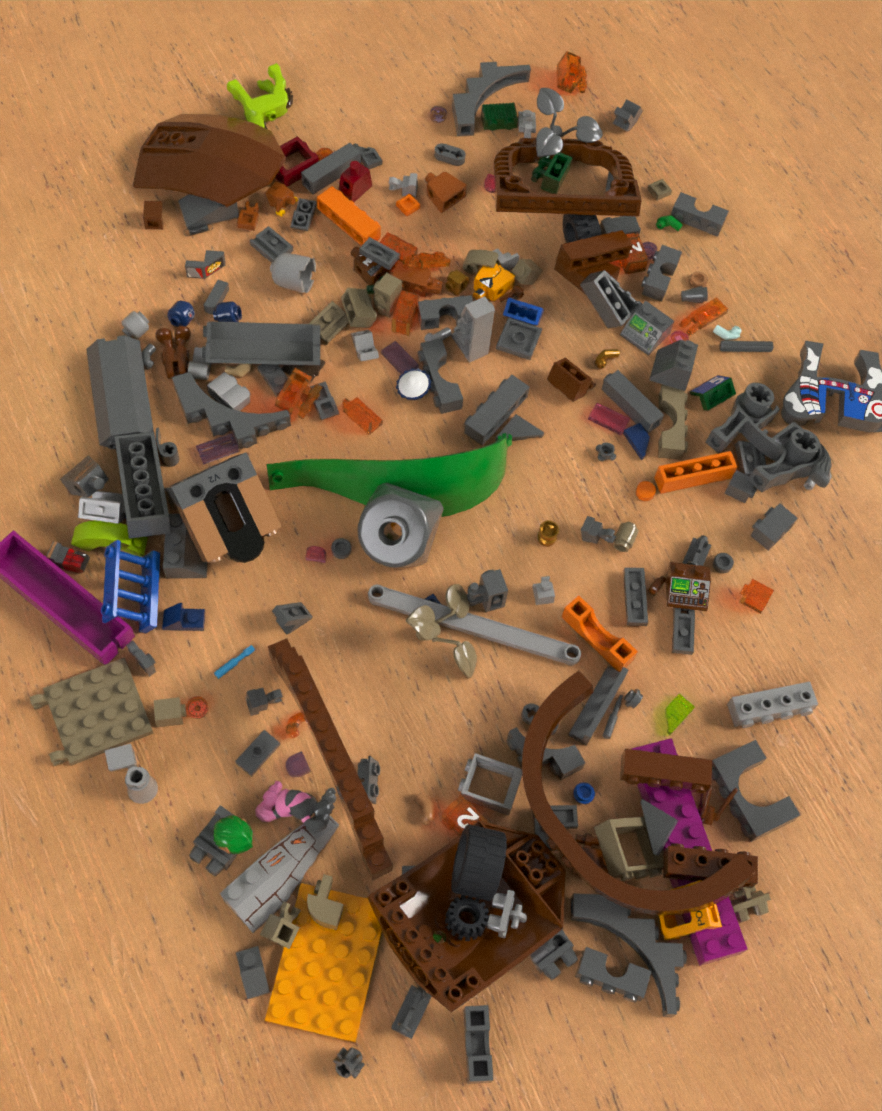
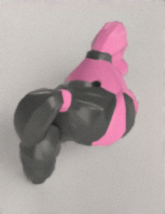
(298, 805)

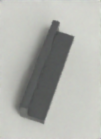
(597, 705)

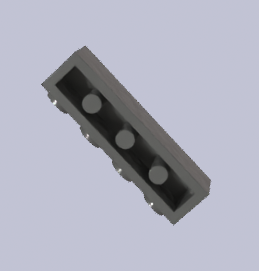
(496, 409)

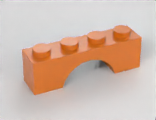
(614, 650)

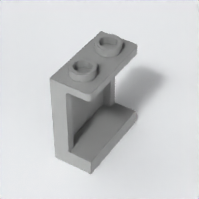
(102, 507)

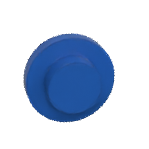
(584, 793)

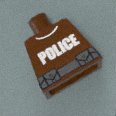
(368, 269)

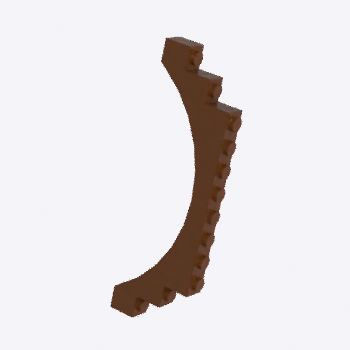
(345, 778)

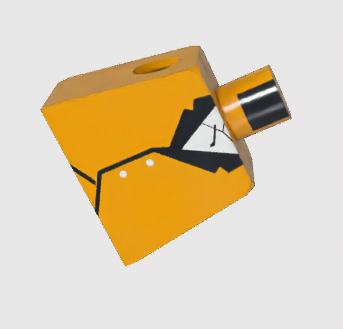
(493, 282)

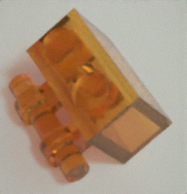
(571, 73)
(293, 391)

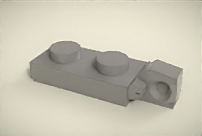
(527, 123)

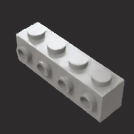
(772, 704)

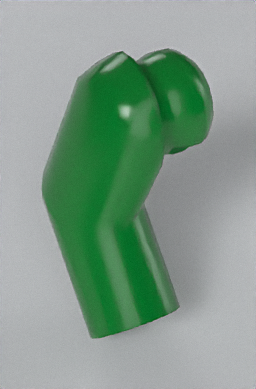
(669, 220)

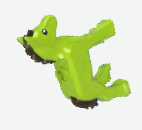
(267, 106)

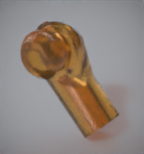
(293, 724)

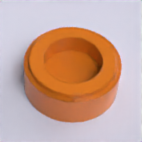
(645, 491)

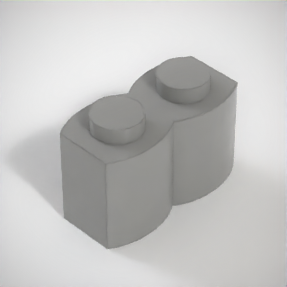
(229, 393)

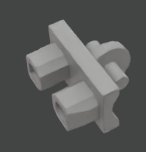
(501, 923)

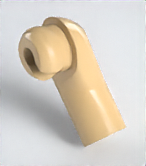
(238, 371)

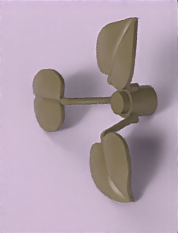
(427, 627)

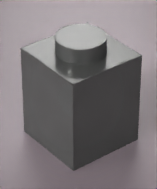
(740, 487)

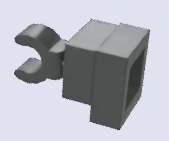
(593, 530)
(258, 701)

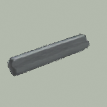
(746, 346)

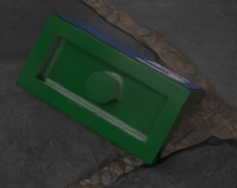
(714, 391)

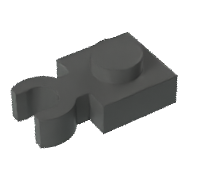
(145, 661)

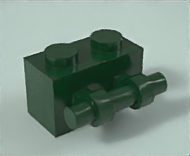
(555, 173)

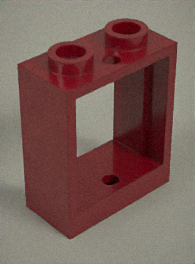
(293, 175)

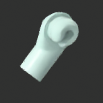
(727, 334)

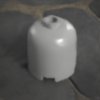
(293, 272)

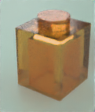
(755, 595)

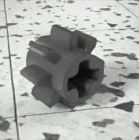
(349, 1062)

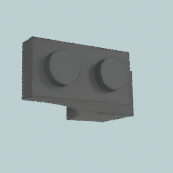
(563, 761)

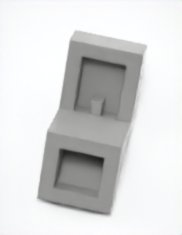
(364, 345)

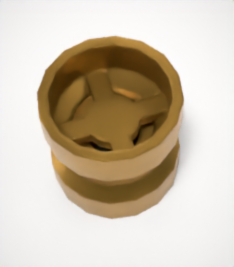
(548, 533)

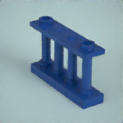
(148, 581)

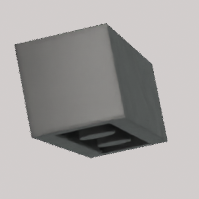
(216, 296)

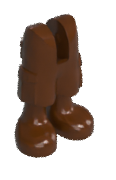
(174, 357)

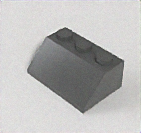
(674, 364)
(180, 553)

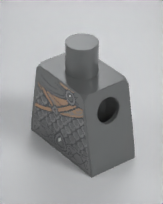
(85, 478)

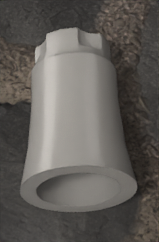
(141, 791)

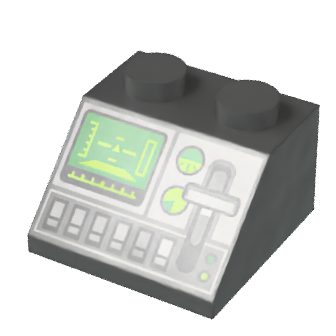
(647, 328)

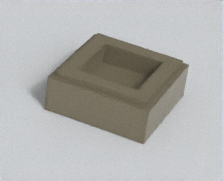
(659, 189)

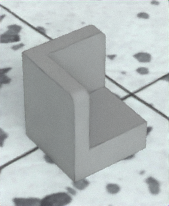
(506, 260)
(121, 757)

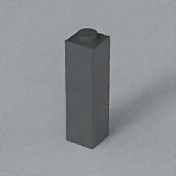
(329, 168)
(632, 401)

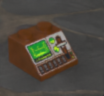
(688, 586)

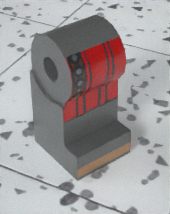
(67, 558)

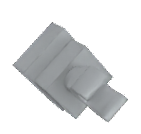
(409, 184)
(543, 591)

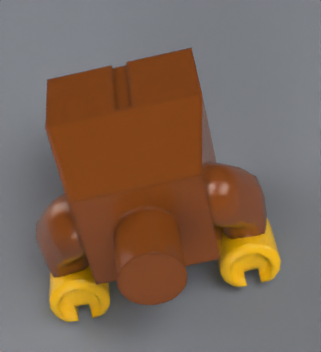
(280, 197)

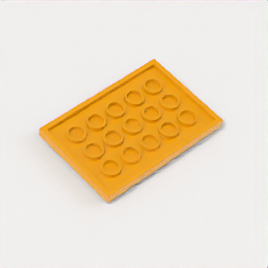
(326, 970)

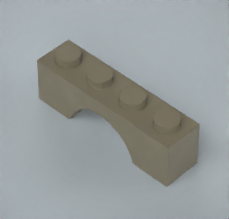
(672, 442)

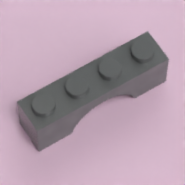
(446, 394)

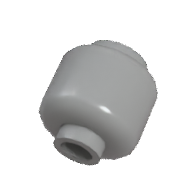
(135, 325)

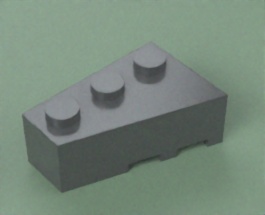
(609, 299)

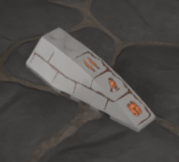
(275, 875)

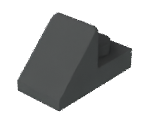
(291, 616)
(252, 972)

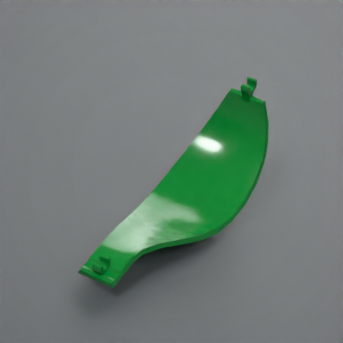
(454, 479)

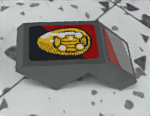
(213, 262)

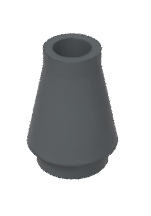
(696, 295)

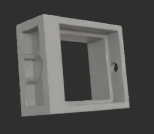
(497, 767)

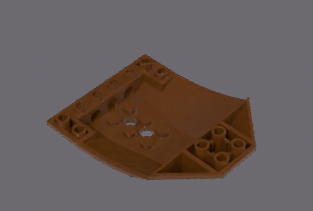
(221, 164)
(457, 970)

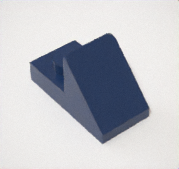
(183, 619)

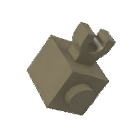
(281, 928)

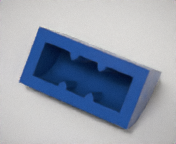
(523, 311)

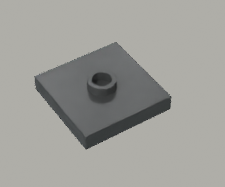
(519, 338)

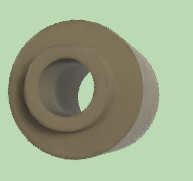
(625, 536)

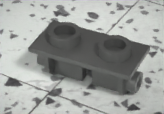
(697, 551)
(369, 771)
(411, 1011)

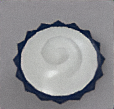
(413, 384)

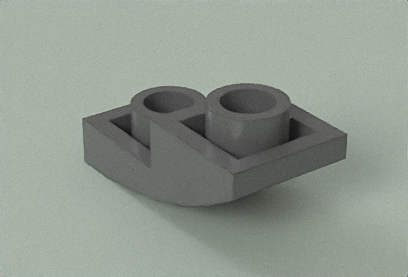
(304, 214)

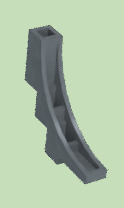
(479, 89)
(222, 419)
(640, 934)

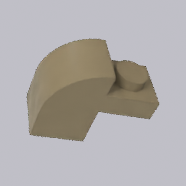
(324, 911)

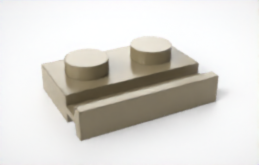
(331, 321)

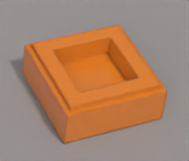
(408, 204)

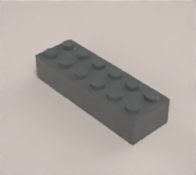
(142, 485)

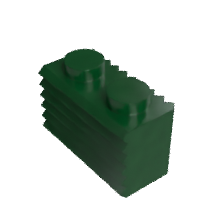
(499, 116)

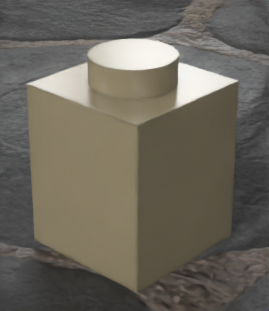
(526, 271)
(169, 712)

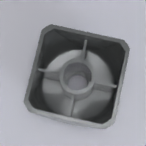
(412, 512)

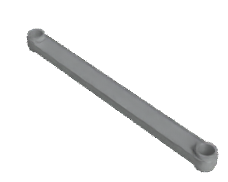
(479, 626)

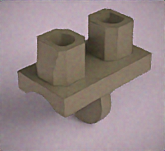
(747, 899)

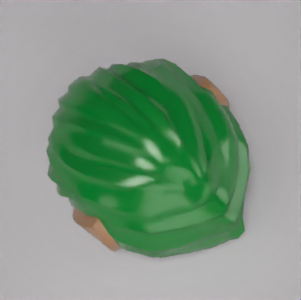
(233, 835)

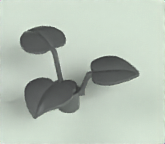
(549, 139)

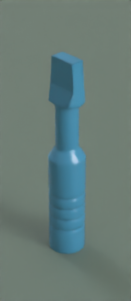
(233, 662)

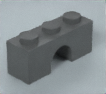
(708, 221)
(665, 262)
(431, 310)
(593, 971)
(477, 1044)

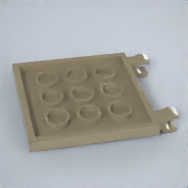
(95, 712)

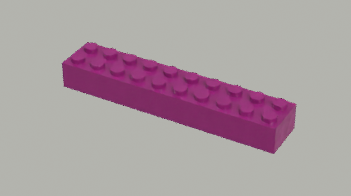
(708, 944)

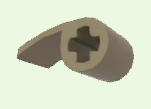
(479, 257)

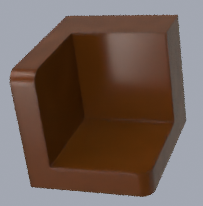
(153, 215)

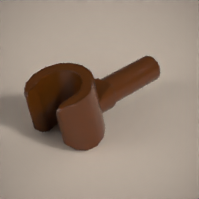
(517, 291)

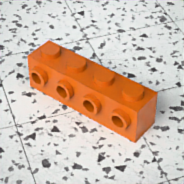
(348, 216)
(695, 472)

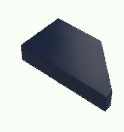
(638, 439)

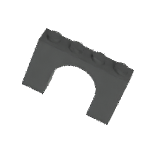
(754, 820)

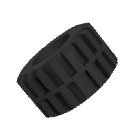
(580, 227)

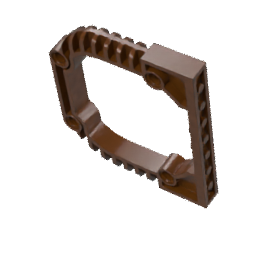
(513, 196)

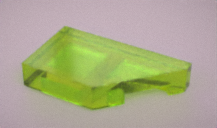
(677, 712)

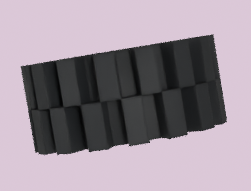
(464, 929)

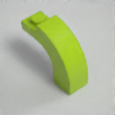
(101, 534)

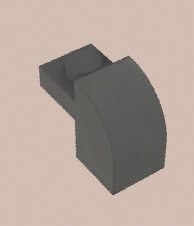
(627, 115)

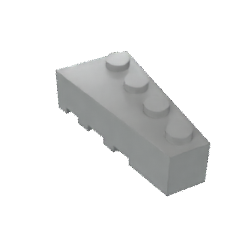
(475, 329)

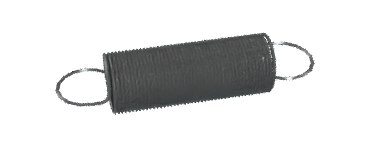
(195, 230)

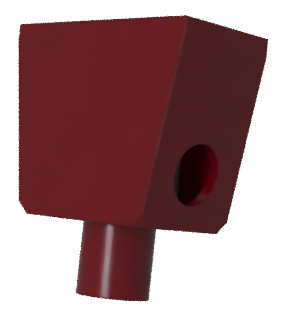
(355, 181)

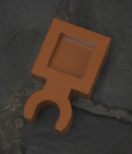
(249, 217)

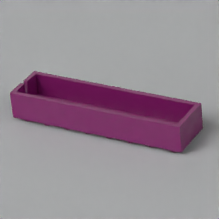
(61, 599)

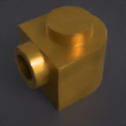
(457, 282)

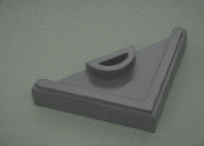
(520, 429)
(658, 825)

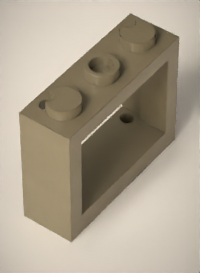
(613, 852)

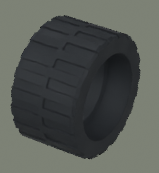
(479, 862)

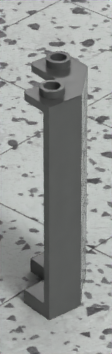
(262, 343)
(118, 389)

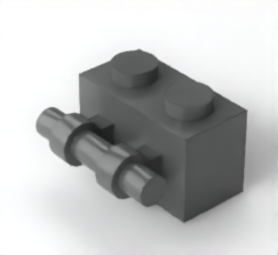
(490, 592)

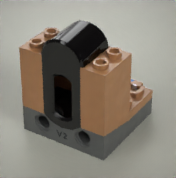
(225, 510)

